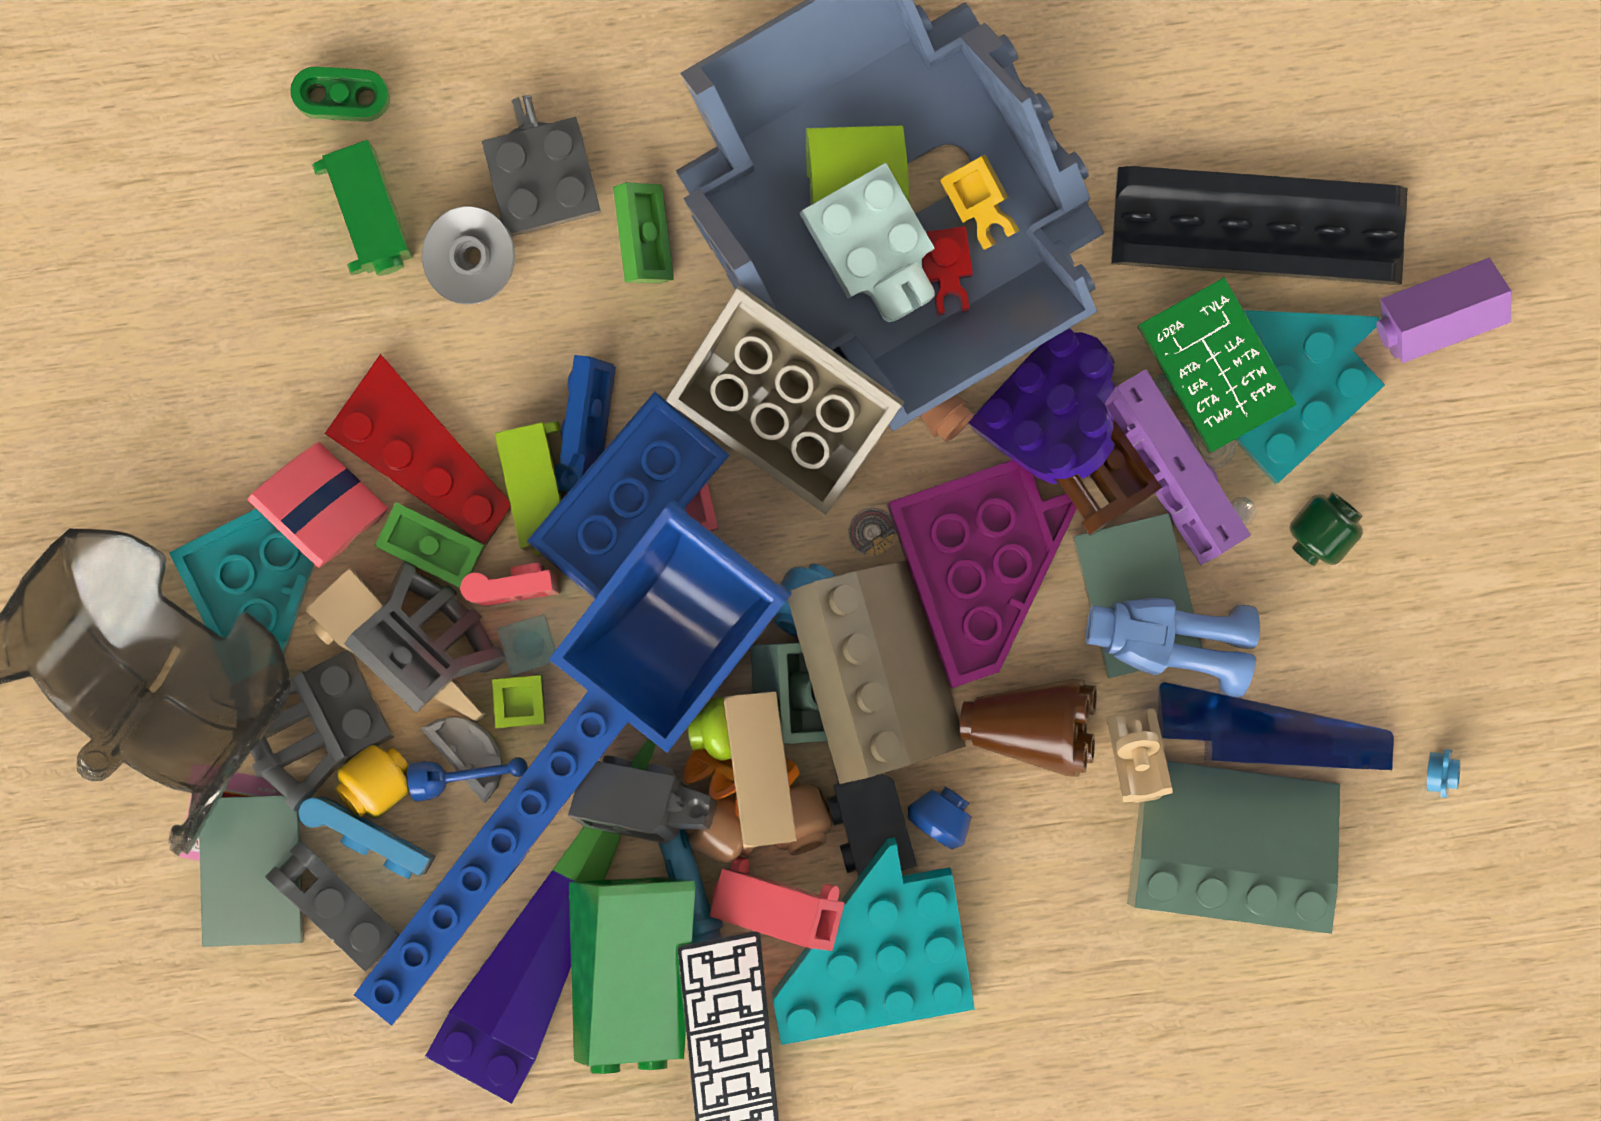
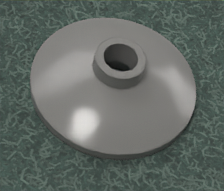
(448, 249)

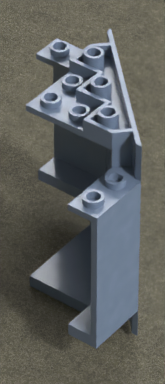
(945, 87)

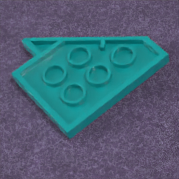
(1322, 376)
(891, 960)

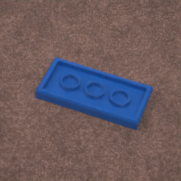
(624, 491)

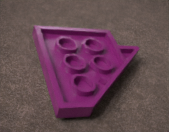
(979, 561)

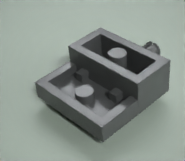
(540, 173)

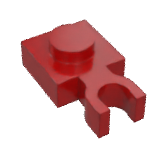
(948, 264)

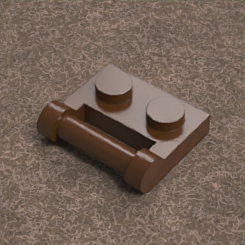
(1122, 481)

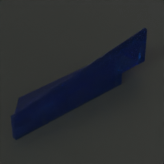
(1268, 733)

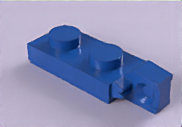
(586, 418)

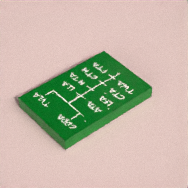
(1216, 365)

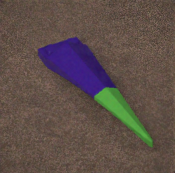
(508, 1005)

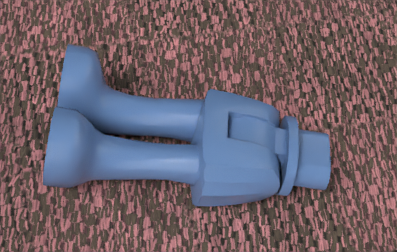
(1144, 636)

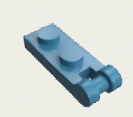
(365, 835)

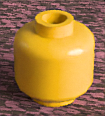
(373, 781)

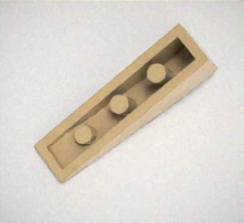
(352, 602)

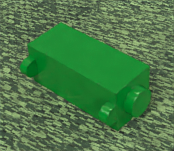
(366, 208)

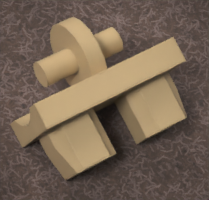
(1139, 756)

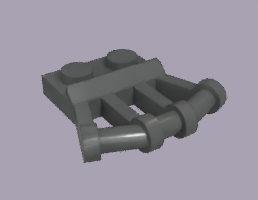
(406, 655)
(345, 723)

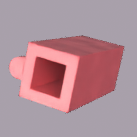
(777, 908)

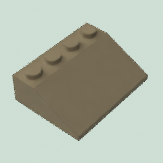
(784, 400)
(874, 671)

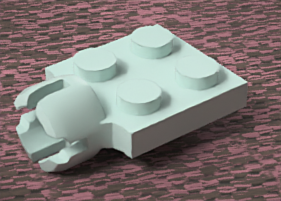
(873, 243)

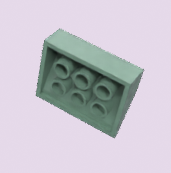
(1239, 848)

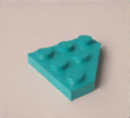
(246, 570)

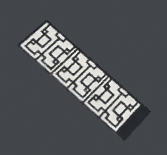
(728, 1029)

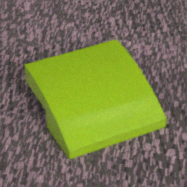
(847, 153)

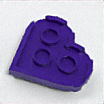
(1054, 409)

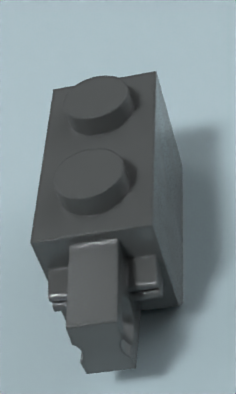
(639, 802)

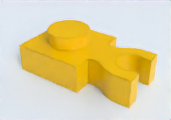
(976, 194)

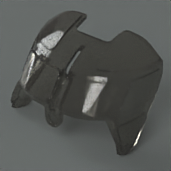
(96, 639)

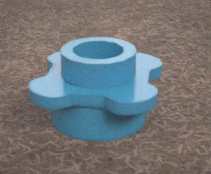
(1443, 772)

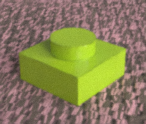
(519, 701)

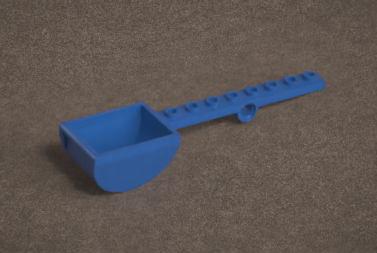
(649, 658)

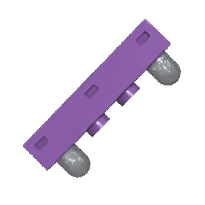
(1187, 482)

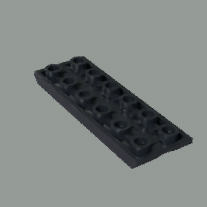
(1259, 225)

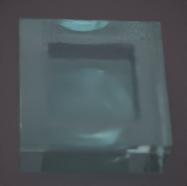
(527, 644)

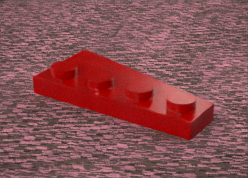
(411, 447)

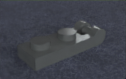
(334, 907)

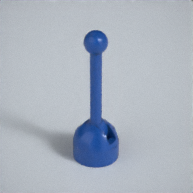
(429, 779)

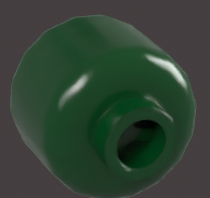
(1326, 529)

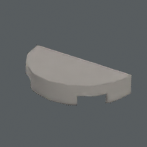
(467, 747)

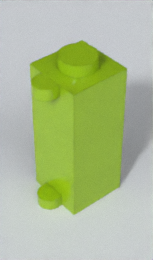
(529, 476)

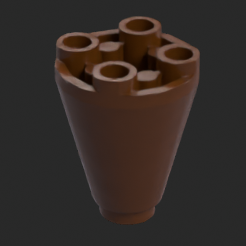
(1036, 725)

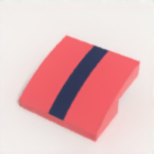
(318, 504)

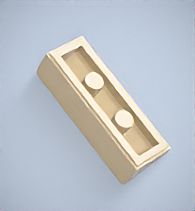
(760, 769)

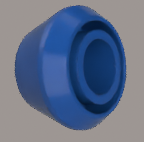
(942, 817)

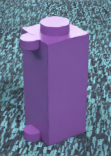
(1444, 311)

